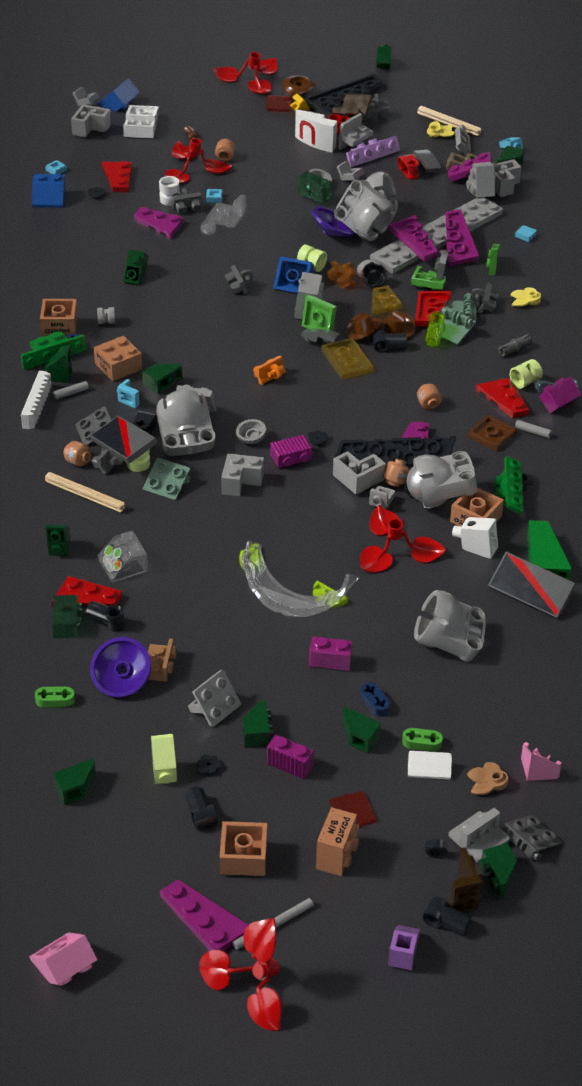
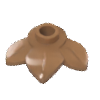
(488, 778)

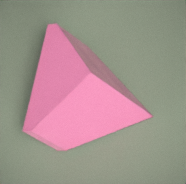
(537, 766)

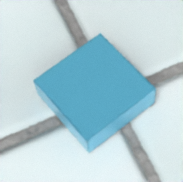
(56, 167)
(214, 195)
(525, 233)

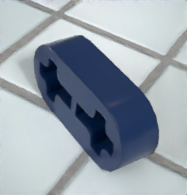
(372, 700)

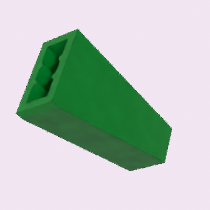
(545, 549)

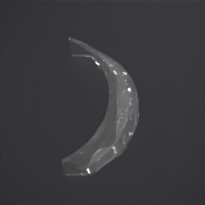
(278, 597)

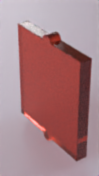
(278, 103)
(356, 804)

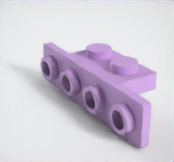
(372, 150)

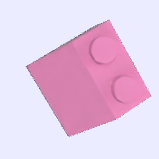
(64, 958)

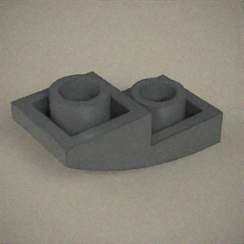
(428, 160)
(315, 334)

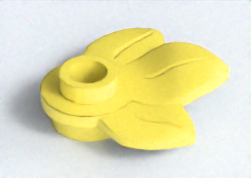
(436, 130)
(526, 296)

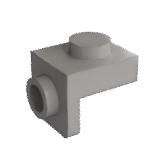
(83, 98)
(347, 173)
(381, 496)

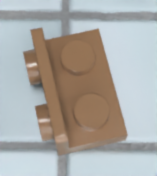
(161, 660)

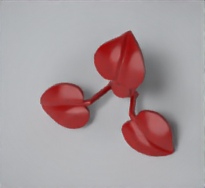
(266, 66)
(181, 152)
(384, 522)
(259, 939)

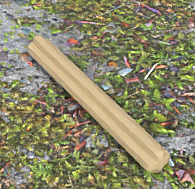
(448, 120)
(85, 492)

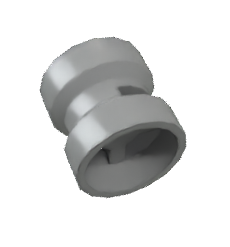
(101, 313)

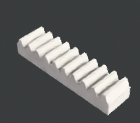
(36, 400)

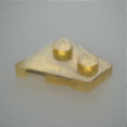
(384, 301)

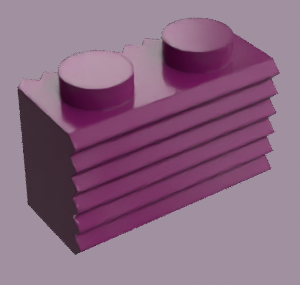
(560, 394)
(291, 451)
(330, 653)
(290, 756)

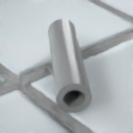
(70, 390)
(534, 429)

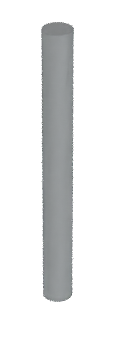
(282, 918)

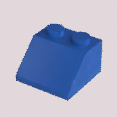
(120, 96)
(48, 190)
(289, 273)

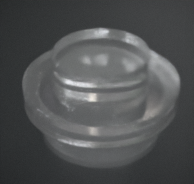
(208, 227)

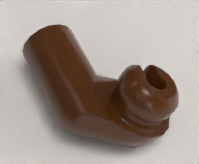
(192, 133)

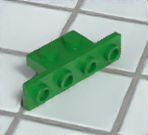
(45, 347)
(509, 485)

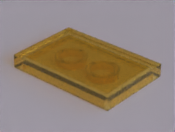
(347, 358)

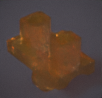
(344, 273)

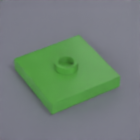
(318, 314)

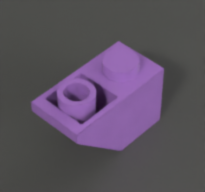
(403, 947)

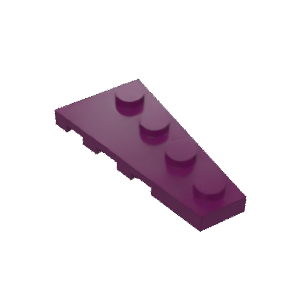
(413, 236)
(459, 240)
(207, 920)

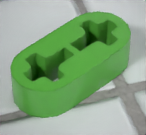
(54, 697)
(422, 739)

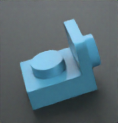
(512, 141)
(127, 394)

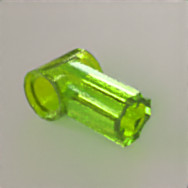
(435, 329)

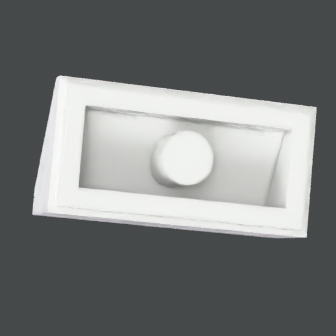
(429, 765)

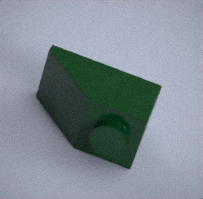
(60, 366)
(162, 376)

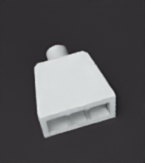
(478, 536)

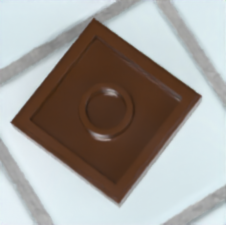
(492, 433)

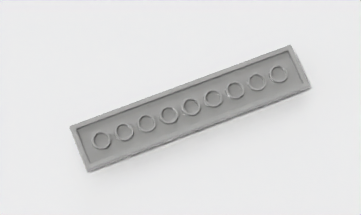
(398, 255)

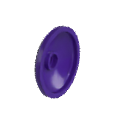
(329, 224)
(115, 656)

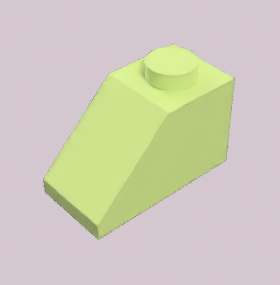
(164, 758)

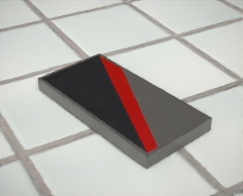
(123, 439)
(532, 585)

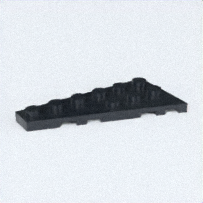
(324, 101)
(399, 448)

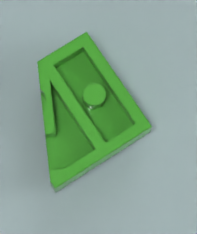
(493, 259)
(429, 279)

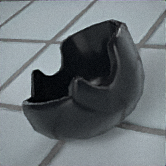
(374, 275)

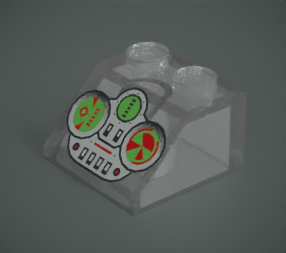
(123, 557)

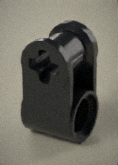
(146, 421)

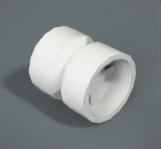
(168, 188)

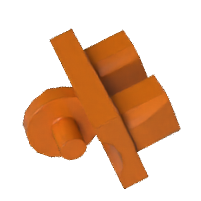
(271, 369)

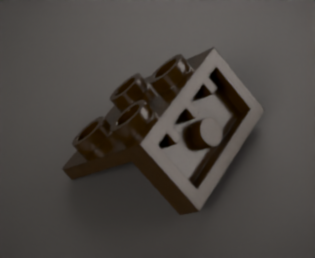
(353, 105)
(466, 889)

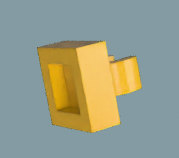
(299, 103)

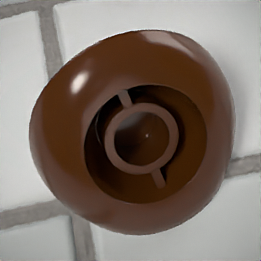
(297, 85)
(398, 324)
(362, 326)

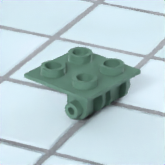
(467, 306)
(456, 325)
(166, 478)

